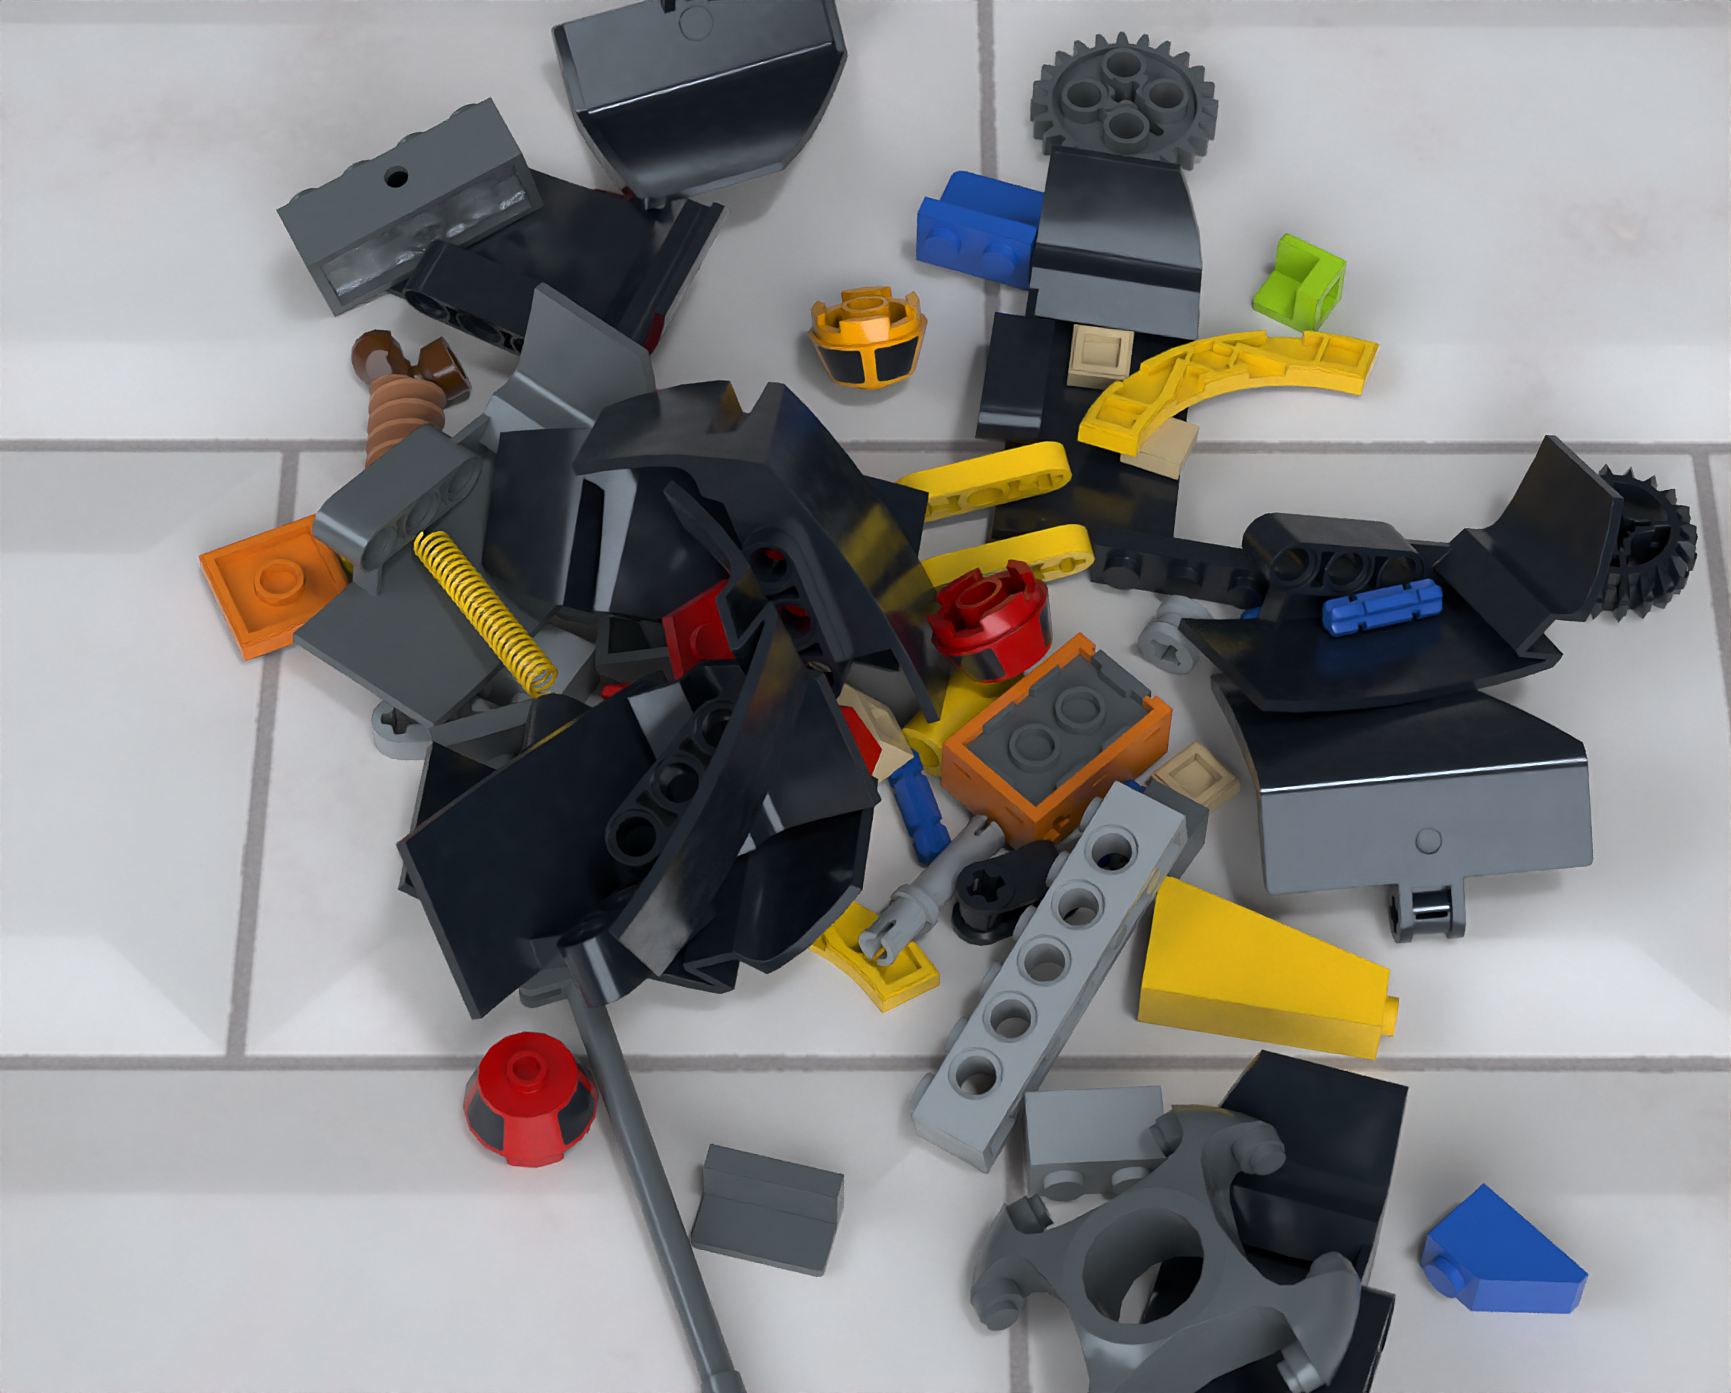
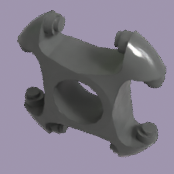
(1166, 1215)

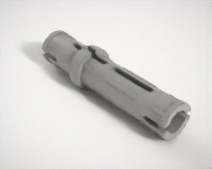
(917, 905)

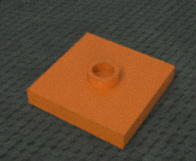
(272, 584)

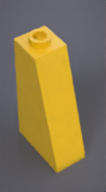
(1258, 979)

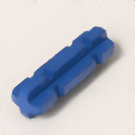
(1382, 607)
(919, 810)

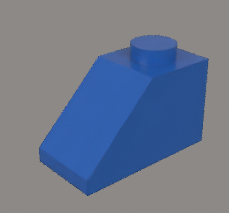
(1499, 1260)

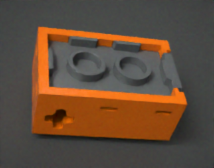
(1055, 744)

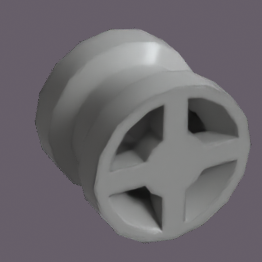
(1163, 641)

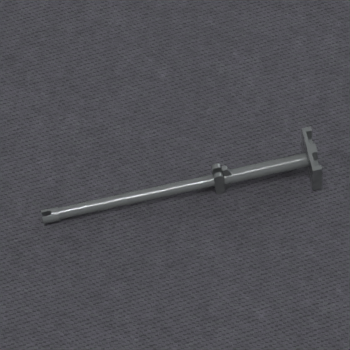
(494, 740)

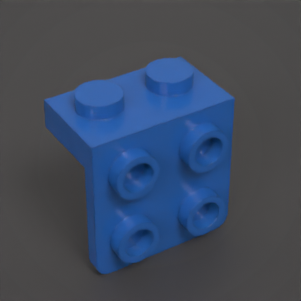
(981, 229)

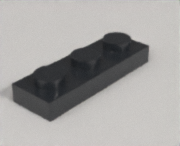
(1176, 568)

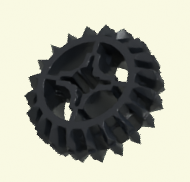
(1651, 548)

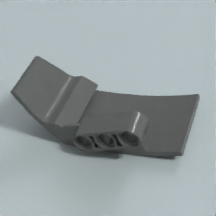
(394, 620)

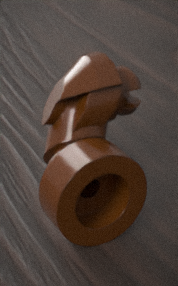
(380, 354)

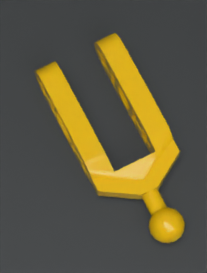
(996, 481)

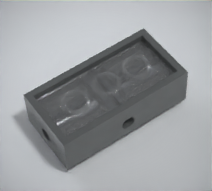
(385, 211)

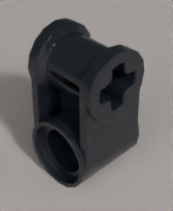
(1003, 891)

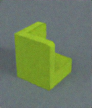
(1302, 286)

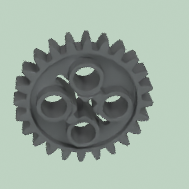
(1125, 102)

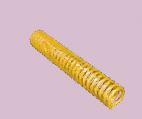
(457, 573)

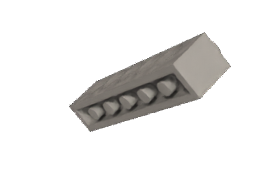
(981, 1124)

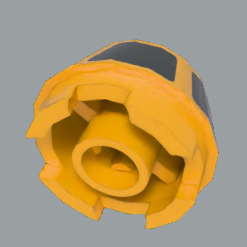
(869, 337)

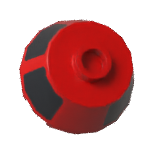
(993, 623)
(530, 1099)

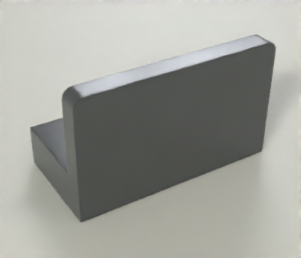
(768, 1211)

